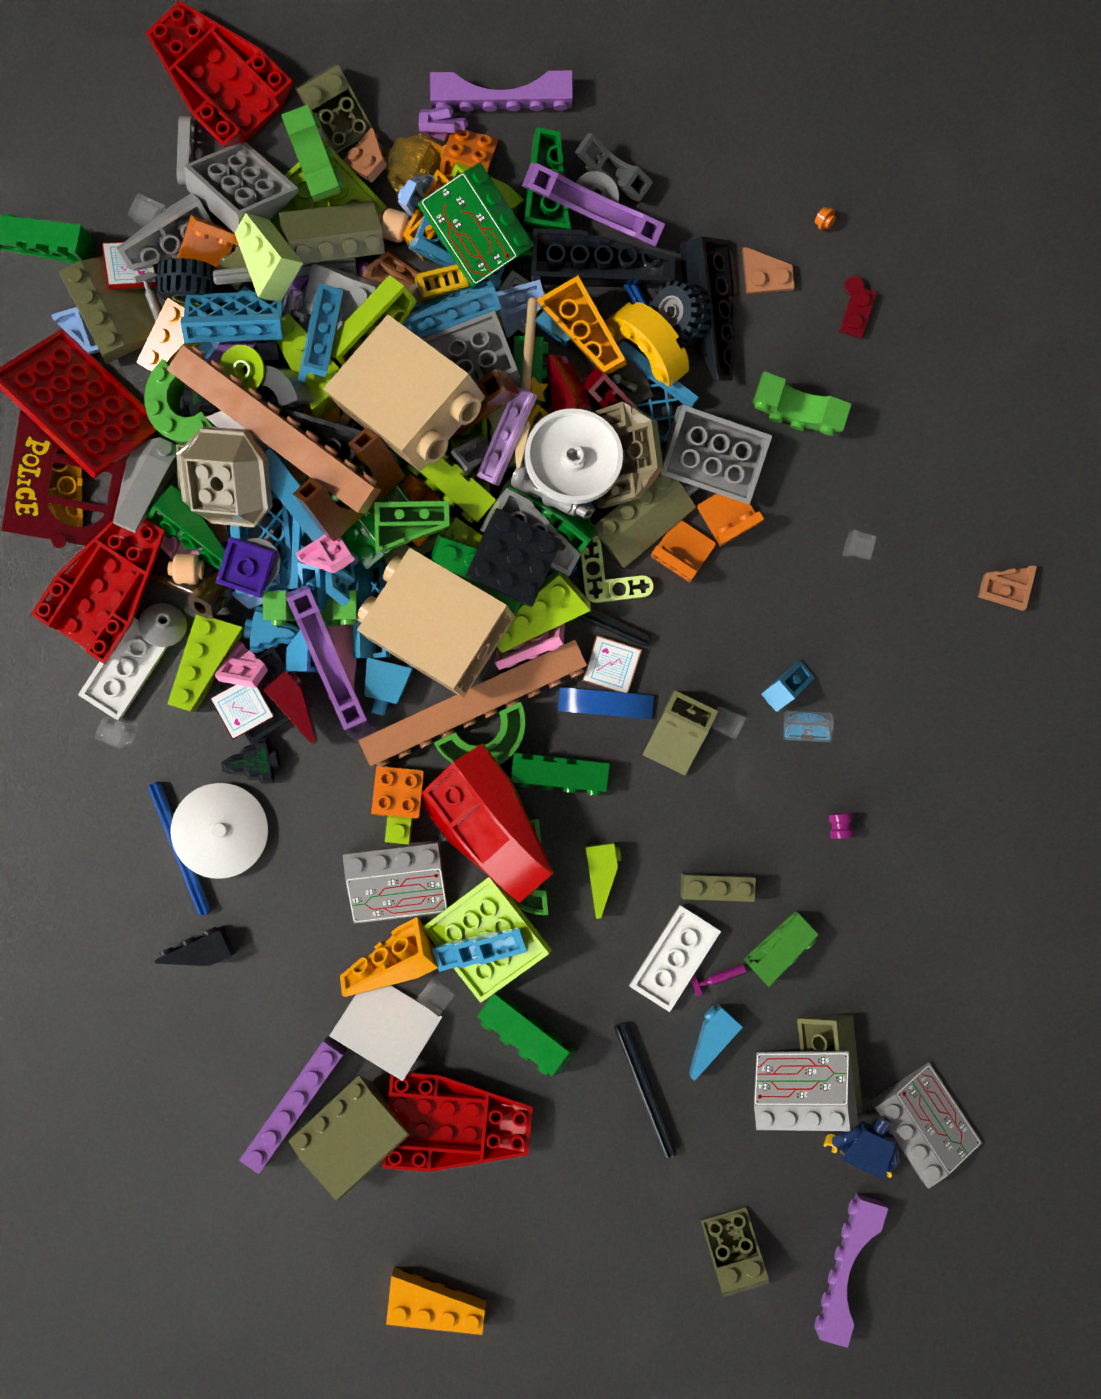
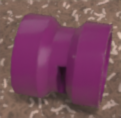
(841, 825)

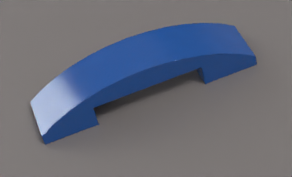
(606, 703)

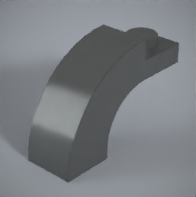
(630, 179)
(286, 387)

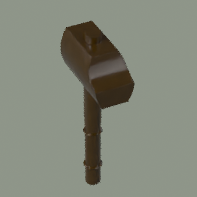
(204, 599)

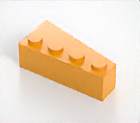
(580, 320)
(432, 1305)

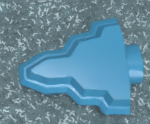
(264, 635)

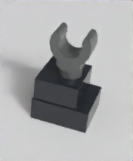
(269, 352)

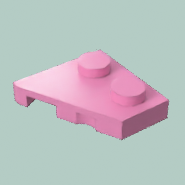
(241, 668)

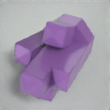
(440, 122)

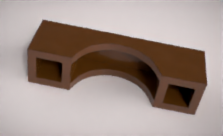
(498, 390)

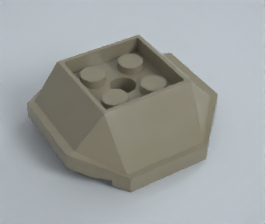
(640, 449)
(231, 458)

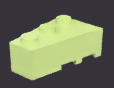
(267, 257)

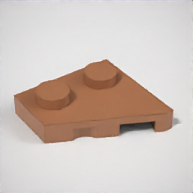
(367, 157)
(390, 265)
(766, 273)
(1008, 587)

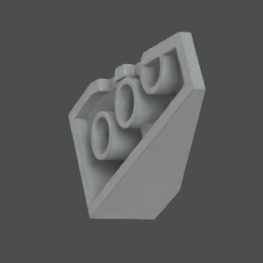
(163, 235)
(144, 480)
(524, 510)

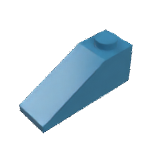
(715, 1034)

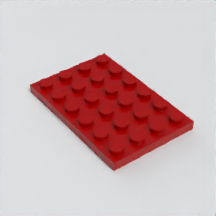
(76, 402)

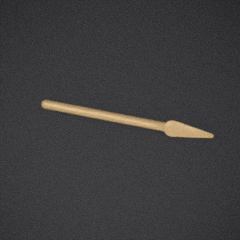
(526, 373)

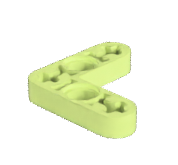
(606, 585)

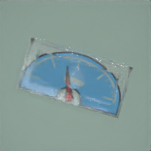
(808, 726)

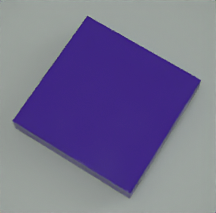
(246, 567)

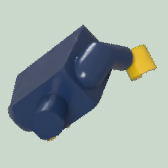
(867, 1147)

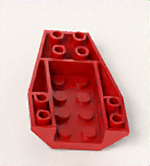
(219, 74)
(101, 588)
(487, 822)
(454, 1124)

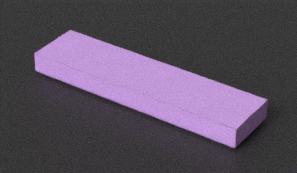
(506, 437)

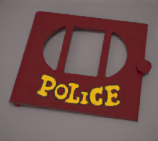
(28, 489)

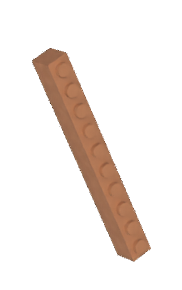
(274, 429)
(479, 701)

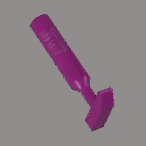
(717, 978)

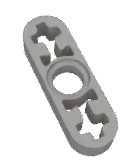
(185, 146)

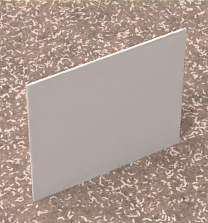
(386, 1029)

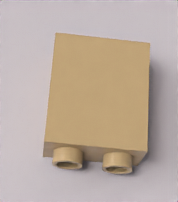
(405, 393)
(434, 621)

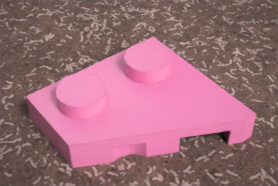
(326, 554)

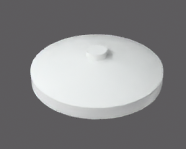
(573, 456)
(219, 830)

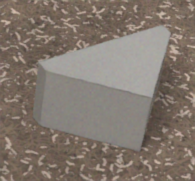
(471, 454)

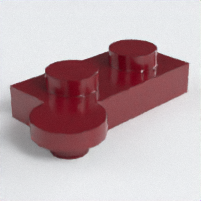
(858, 307)

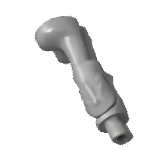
(522, 482)

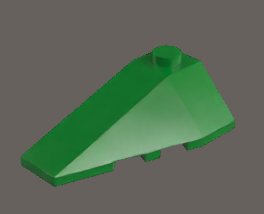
(190, 528)
(573, 528)

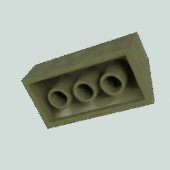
(333, 232)
(643, 521)
(831, 1033)

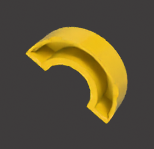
(653, 337)

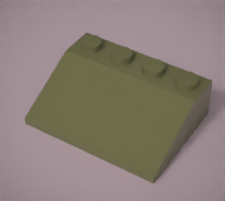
(115, 318)
(349, 1137)

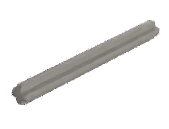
(242, 274)

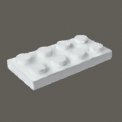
(119, 681)
(674, 958)

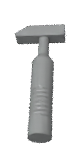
(150, 295)

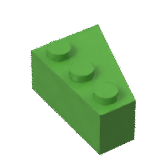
(408, 521)
(781, 948)

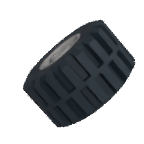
(185, 277)
(684, 308)

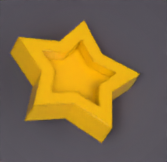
(538, 389)

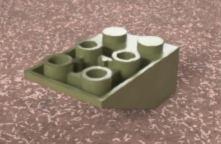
(336, 107)
(680, 732)
(735, 1252)

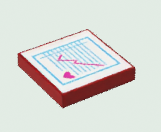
(117, 271)

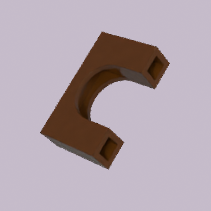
(335, 516)

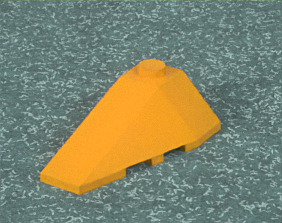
(397, 960)

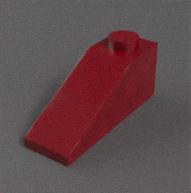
(565, 386)
(603, 390)
(292, 700)

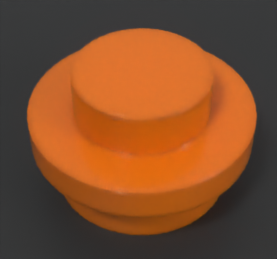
(825, 218)

